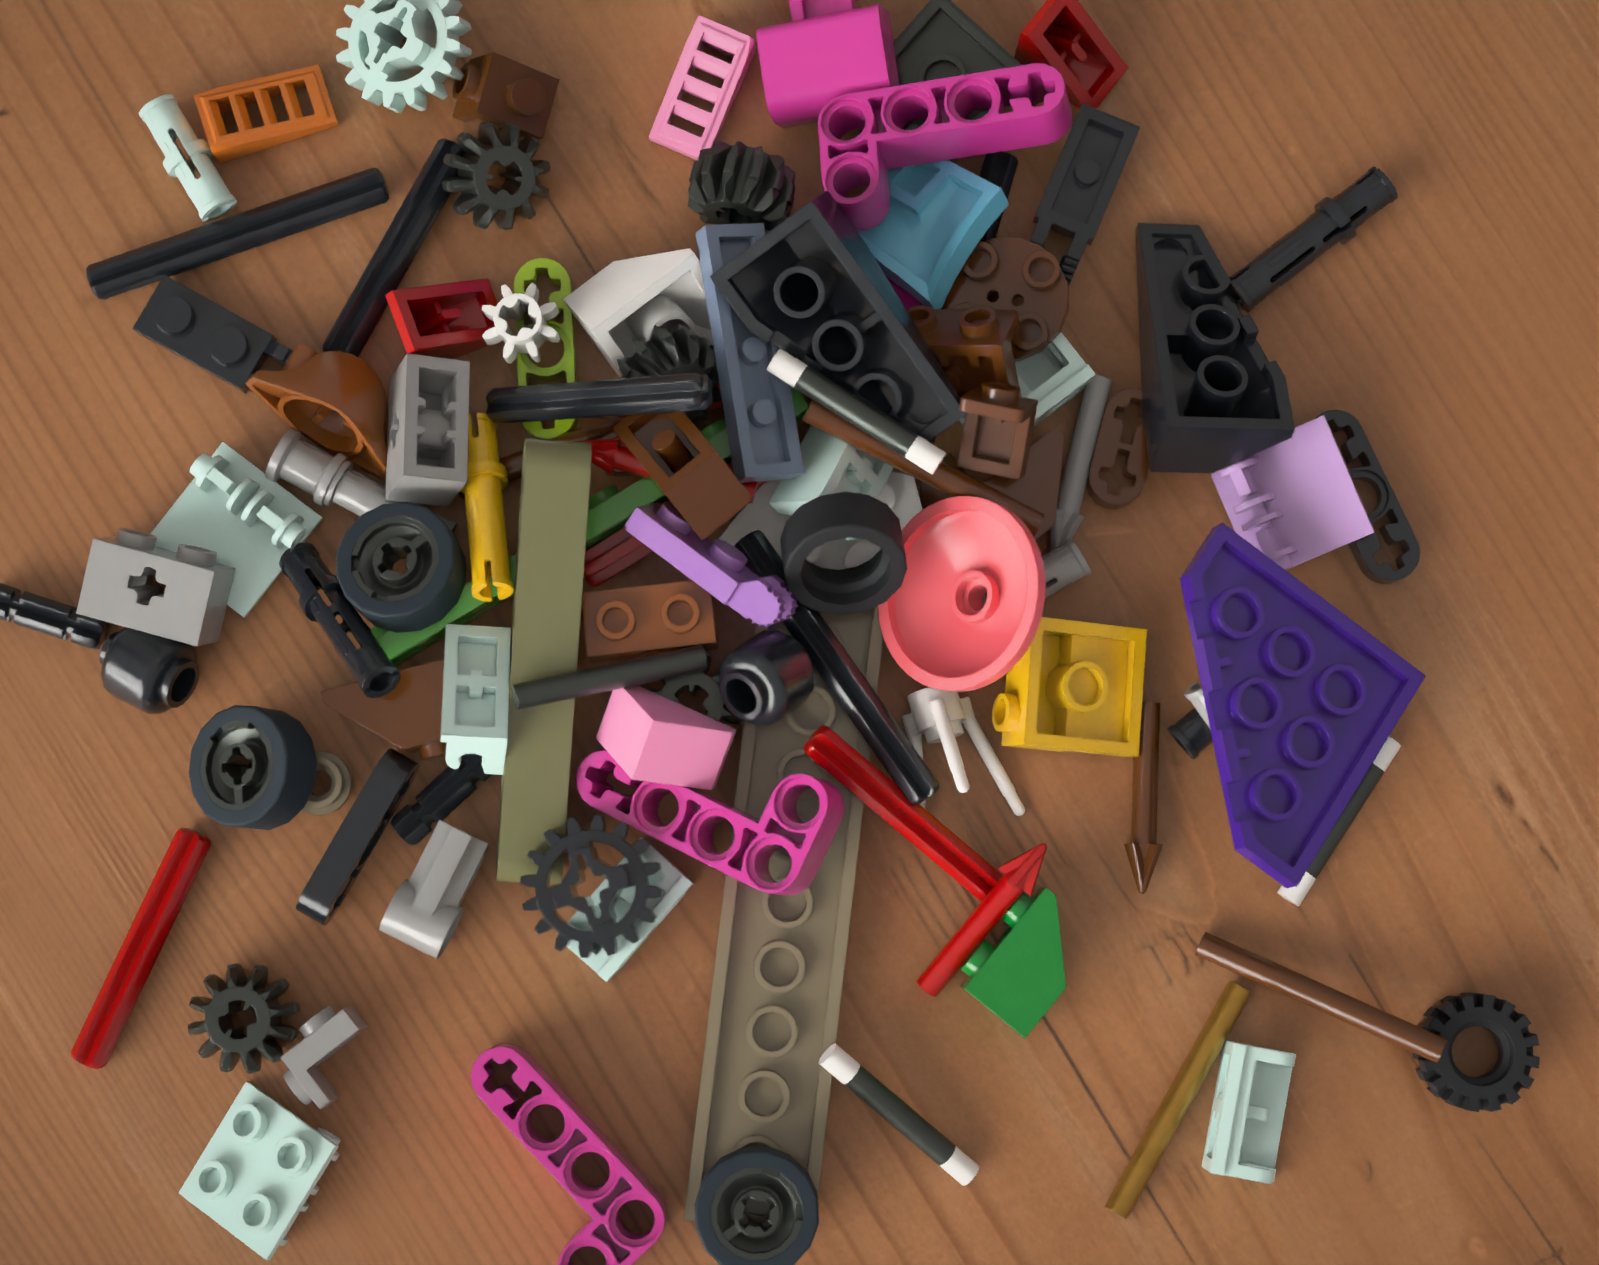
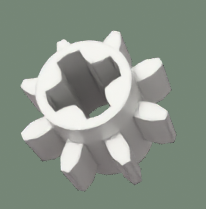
(514, 307)

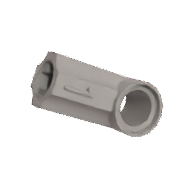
(428, 904)

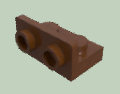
(970, 343)

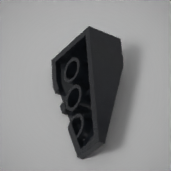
(832, 307)
(1202, 371)

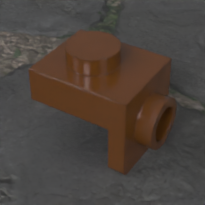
(504, 93)
(997, 430)

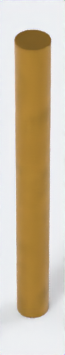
(1178, 1099)

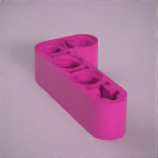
(943, 134)
(702, 813)
(560, 1155)

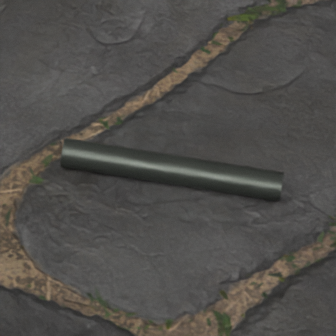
(609, 677)

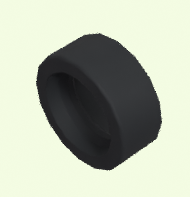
(836, 518)

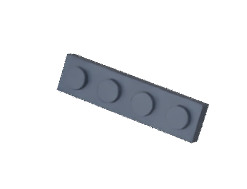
(754, 401)

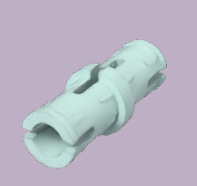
(167, 124)

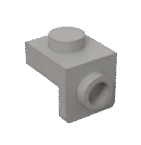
(323, 1037)

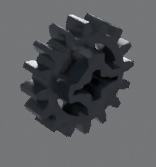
(581, 847)

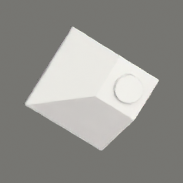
(635, 296)

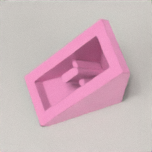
(663, 739)

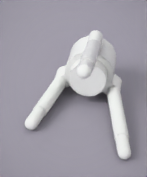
(940, 717)

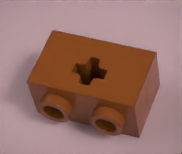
(647, 620)

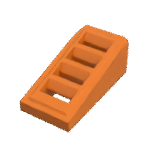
(260, 90)

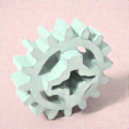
(388, 70)

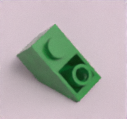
(1025, 966)

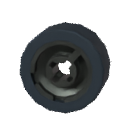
(433, 561)
(280, 773)
(763, 1176)

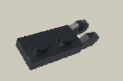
(1084, 182)
(207, 334)

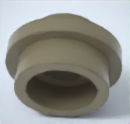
(340, 787)

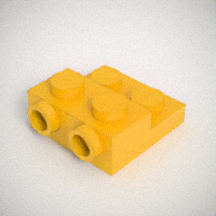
(1075, 690)

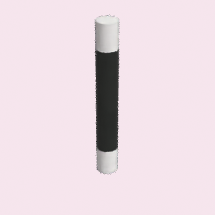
(856, 411)
(1382, 761)
(899, 1114)

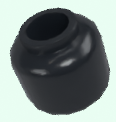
(148, 670)
(766, 677)

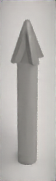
(1079, 460)

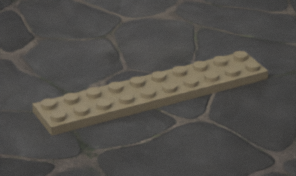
(782, 953)

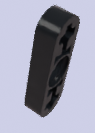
(1399, 530)
(357, 836)

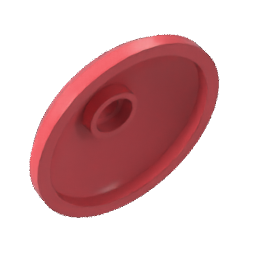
(938, 614)

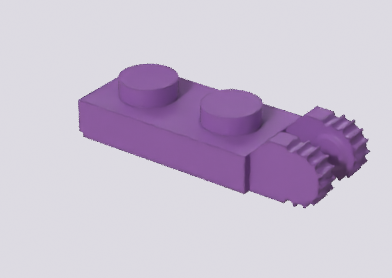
(712, 564)

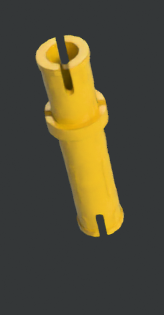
(486, 512)

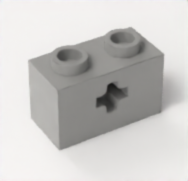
(427, 430)
(120, 589)

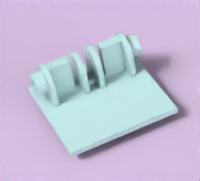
(241, 519)
(259, 1170)

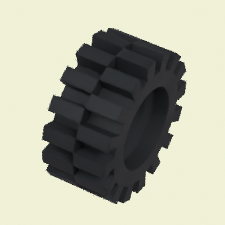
(1514, 1057)

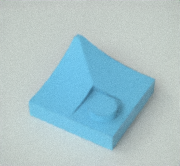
(932, 226)

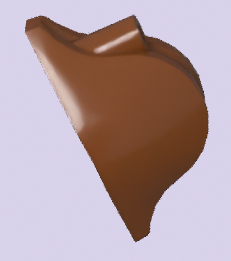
(331, 402)

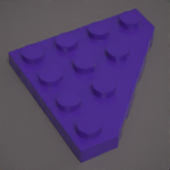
(1289, 699)

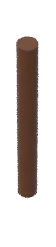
(944, 478)
(1321, 997)

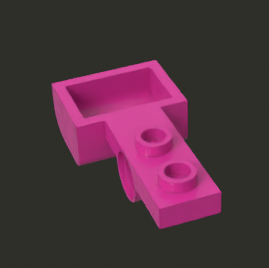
(822, 55)

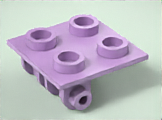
(1294, 497)

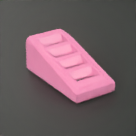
(725, 40)

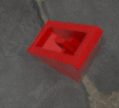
(1074, 45)
(443, 317)

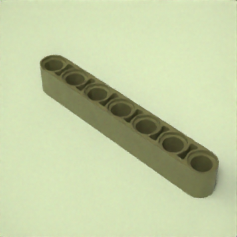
(542, 646)

